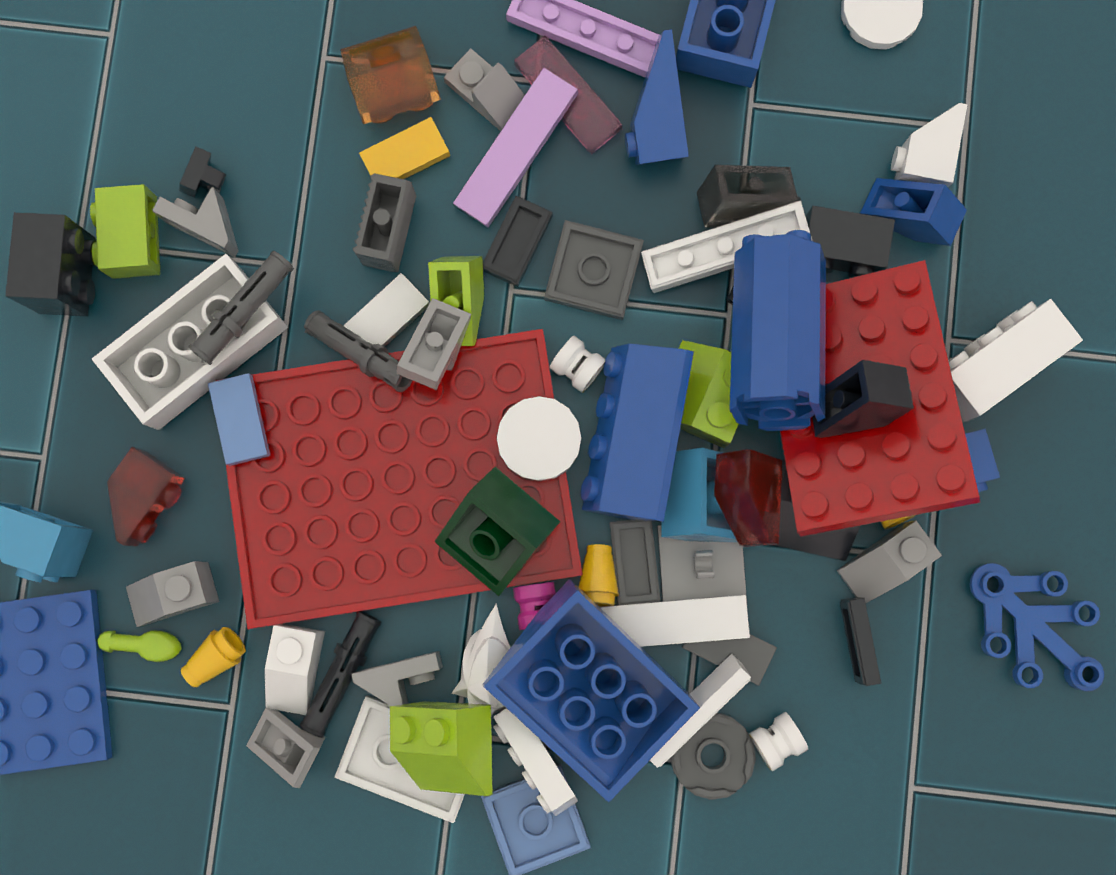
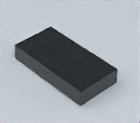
(517, 241)
(860, 641)

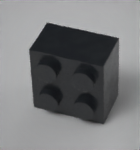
(50, 265)

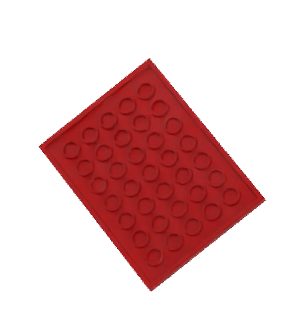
(374, 475)

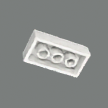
(540, 768)

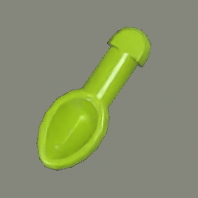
(152, 645)

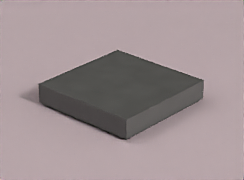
(593, 270)

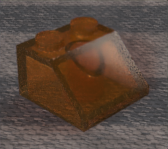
(390, 75)

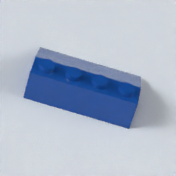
(590, 691)

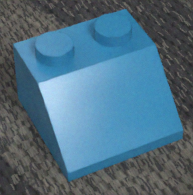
(691, 504)
(40, 543)

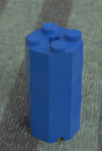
(778, 331)

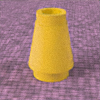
(599, 575)
(214, 656)

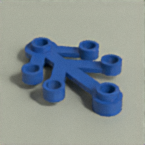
(1030, 623)

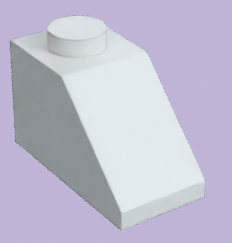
(932, 150)
(292, 667)

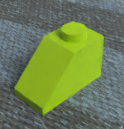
(459, 284)

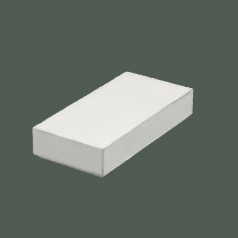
(388, 312)

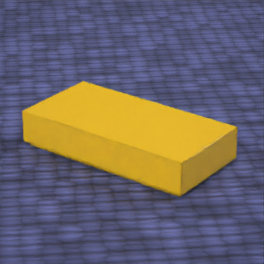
(406, 151)

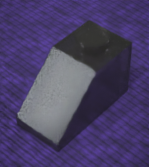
(743, 191)

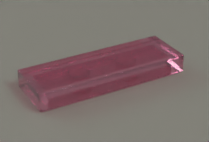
(587, 115)

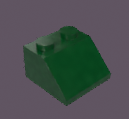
(496, 530)

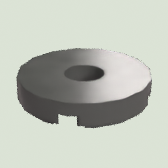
(727, 776)

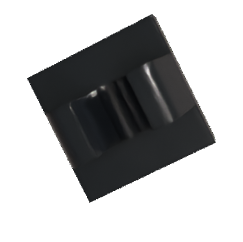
(201, 174)

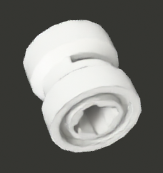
(577, 364)
(779, 741)

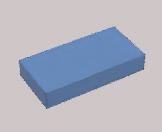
(239, 419)

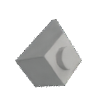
(889, 561)
(172, 592)

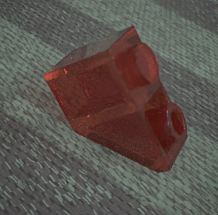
(139, 494)

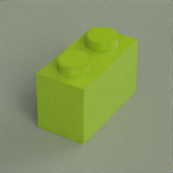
(125, 231)

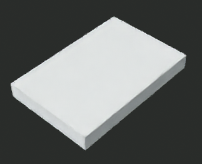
(374, 768)

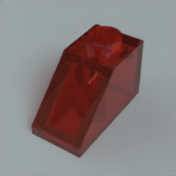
(750, 495)

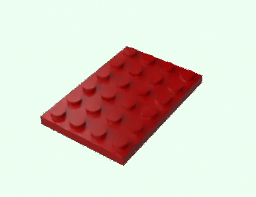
(914, 461)

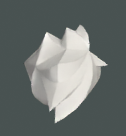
(479, 660)

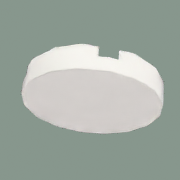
(881, 22)
(539, 438)

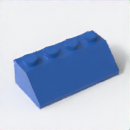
(637, 432)

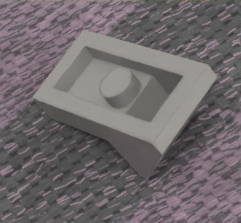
(485, 88)
(207, 224)
(434, 344)
(387, 679)
(284, 746)

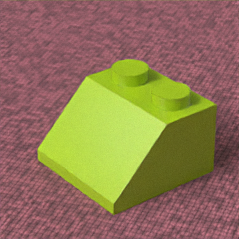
(708, 395)
(444, 745)

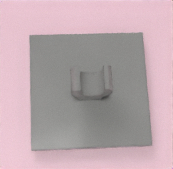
(700, 569)

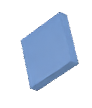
(527, 833)

